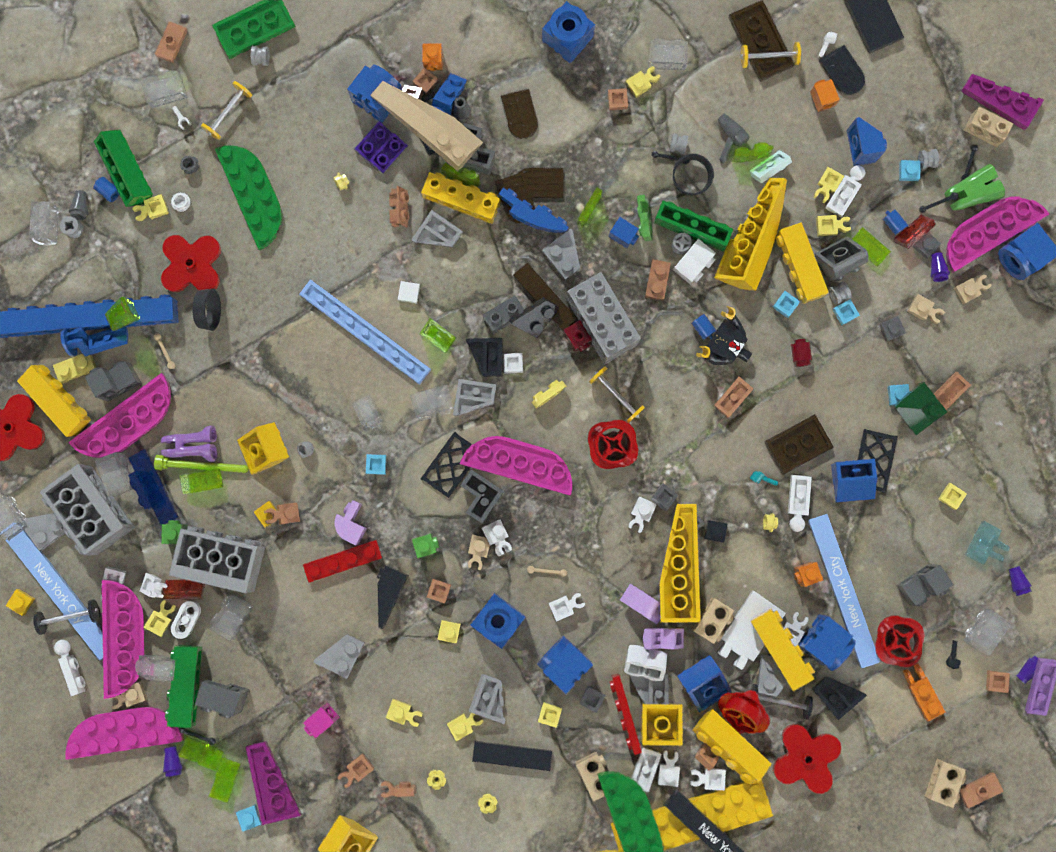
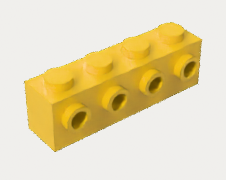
(461, 197)
(802, 263)
(54, 400)
(782, 649)
(731, 747)

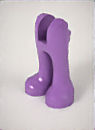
(207, 451)

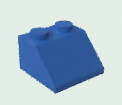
(865, 142)
(704, 683)

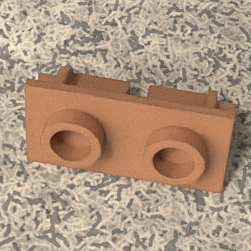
(399, 198)

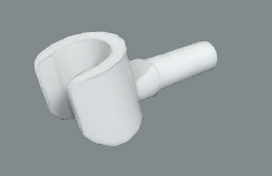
(829, 38)
(180, 117)

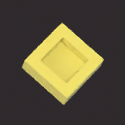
(952, 496)
(449, 631)
(549, 714)

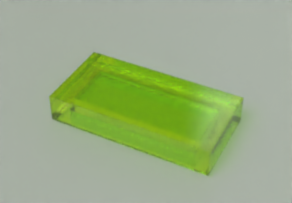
(590, 206)
(876, 250)

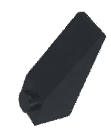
(389, 588)

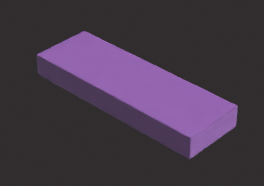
(1041, 687)

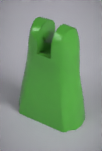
(977, 188)

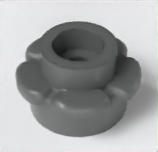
(189, 160)

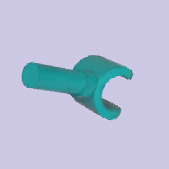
(758, 476)

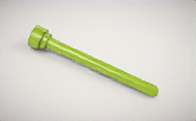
(162, 463)

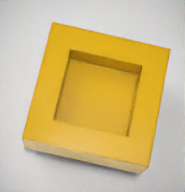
(264, 516)
(20, 602)

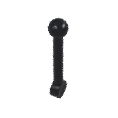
(974, 148)
(655, 154)
(954, 196)
(211, 741)

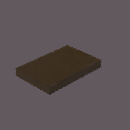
(799, 444)

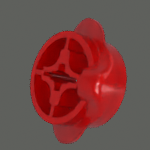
(629, 455)
(915, 631)
(744, 712)

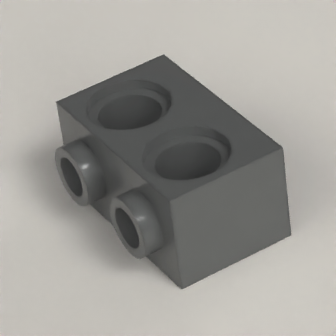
(498, 316)

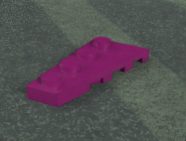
(1011, 105)
(270, 787)

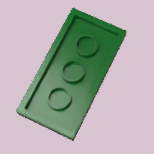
(253, 26)

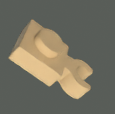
(970, 290)
(923, 308)
(479, 548)
(132, 696)

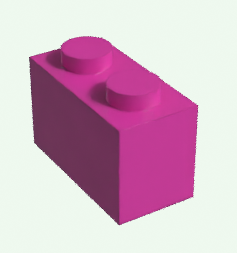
(320, 720)

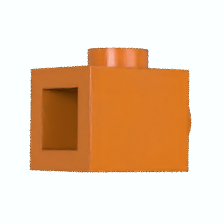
(432, 56)
(824, 95)
(807, 574)

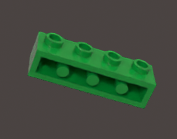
(123, 167)
(696, 226)
(184, 687)

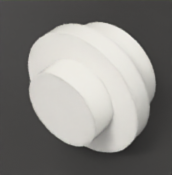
(180, 202)

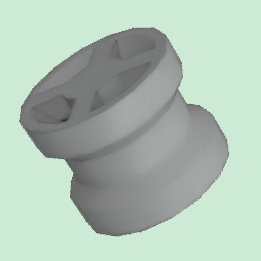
(260, 56)
(678, 143)
(928, 159)
(75, 230)
(681, 239)
(840, 293)

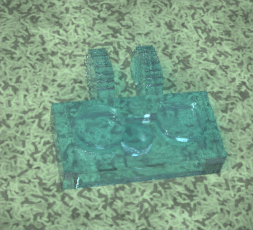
(983, 543)

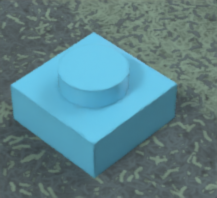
(909, 170)
(786, 304)
(845, 312)
(897, 392)
(376, 464)
(248, 818)

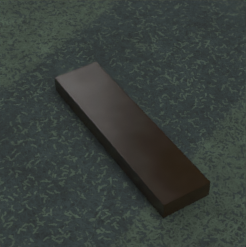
(538, 288)

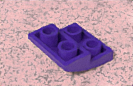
(380, 147)

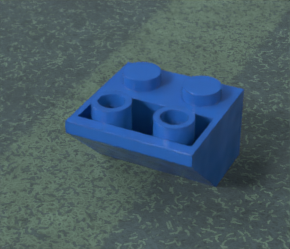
(854, 480)

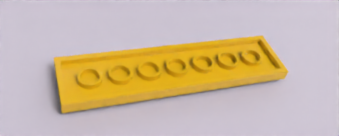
(726, 808)

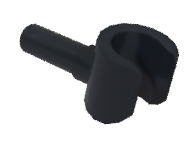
(951, 661)

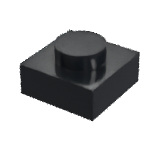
(715, 531)

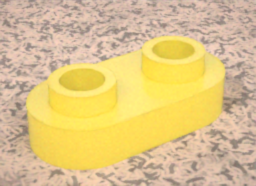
(554, 389)

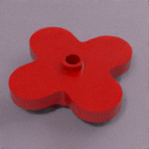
(181, 254)
(22, 432)
(799, 745)

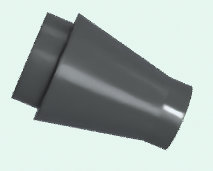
(461, 108)
(78, 207)

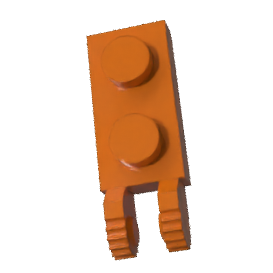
(924, 694)

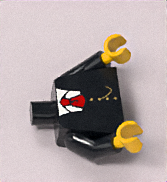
(727, 342)

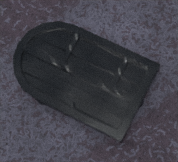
(843, 71)

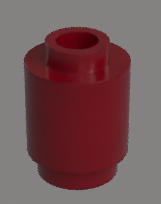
(801, 353)

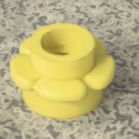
(341, 181)
(770, 522)
(441, 779)
(487, 798)

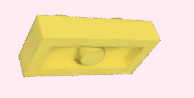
(74, 367)

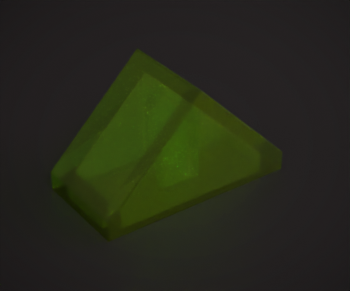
(121, 314)
(437, 335)

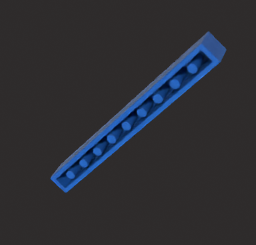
(88, 316)

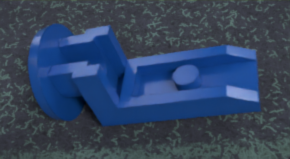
(448, 93)
(93, 343)

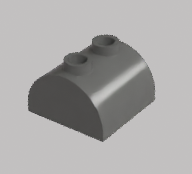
(841, 258)

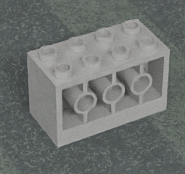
(603, 318)
(86, 510)
(213, 571)

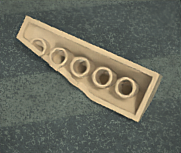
(431, 125)

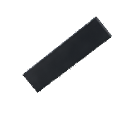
(512, 756)

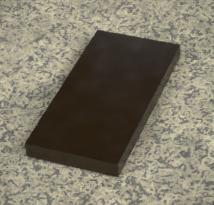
(761, 35)

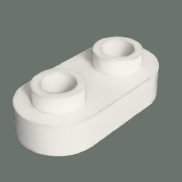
(185, 618)

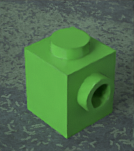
(171, 532)
(425, 545)

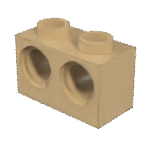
(988, 126)
(708, 617)
(591, 777)
(940, 781)

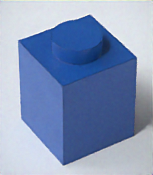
(624, 233)

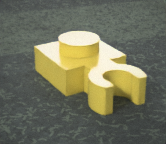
(640, 83)
(829, 182)
(154, 207)
(830, 225)
(159, 621)
(401, 712)
(462, 727)

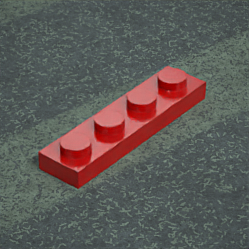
(342, 561)
(627, 721)

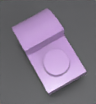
(346, 527)
(642, 603)
(663, 638)

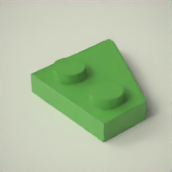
(644, 214)

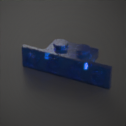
(150, 488)

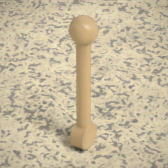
(171, 365)
(531, 569)

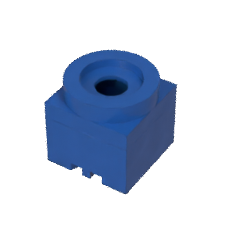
(568, 31)
(365, 84)
(1027, 252)
(498, 620)
(827, 642)
(564, 664)

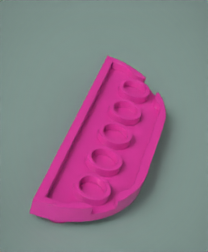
(991, 229)
(126, 421)
(519, 462)
(121, 637)
(121, 732)

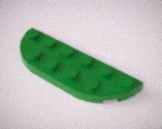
(252, 192)
(631, 813)

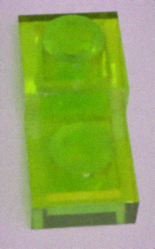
(758, 152)
(466, 176)
(201, 481)
(201, 753)
(225, 780)

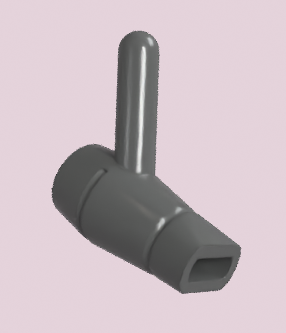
(736, 135)

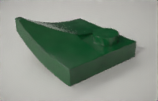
(920, 408)

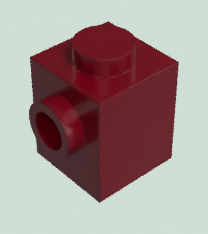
(577, 336)

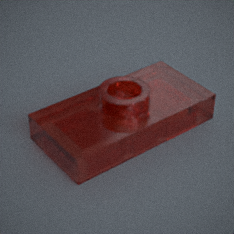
(914, 231)
(183, 589)

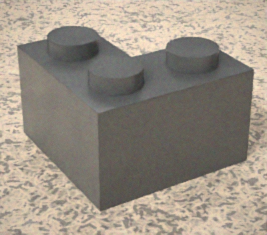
(483, 159)
(113, 382)
(486, 496)
(924, 583)
(221, 698)

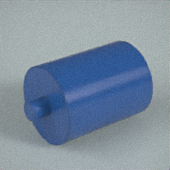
(106, 189)
(895, 221)
(704, 327)

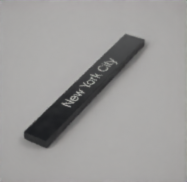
(700, 824)

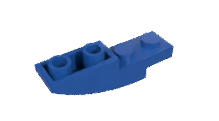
(539, 218)

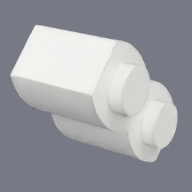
(694, 262)
(645, 663)

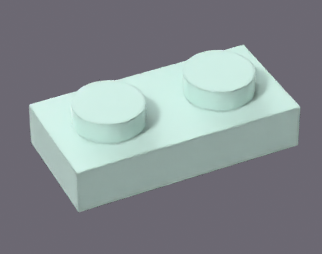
(770, 166)

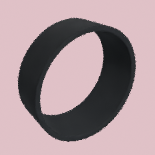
(705, 162)
(213, 316)

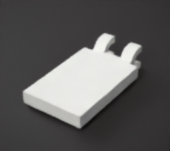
(742, 635)

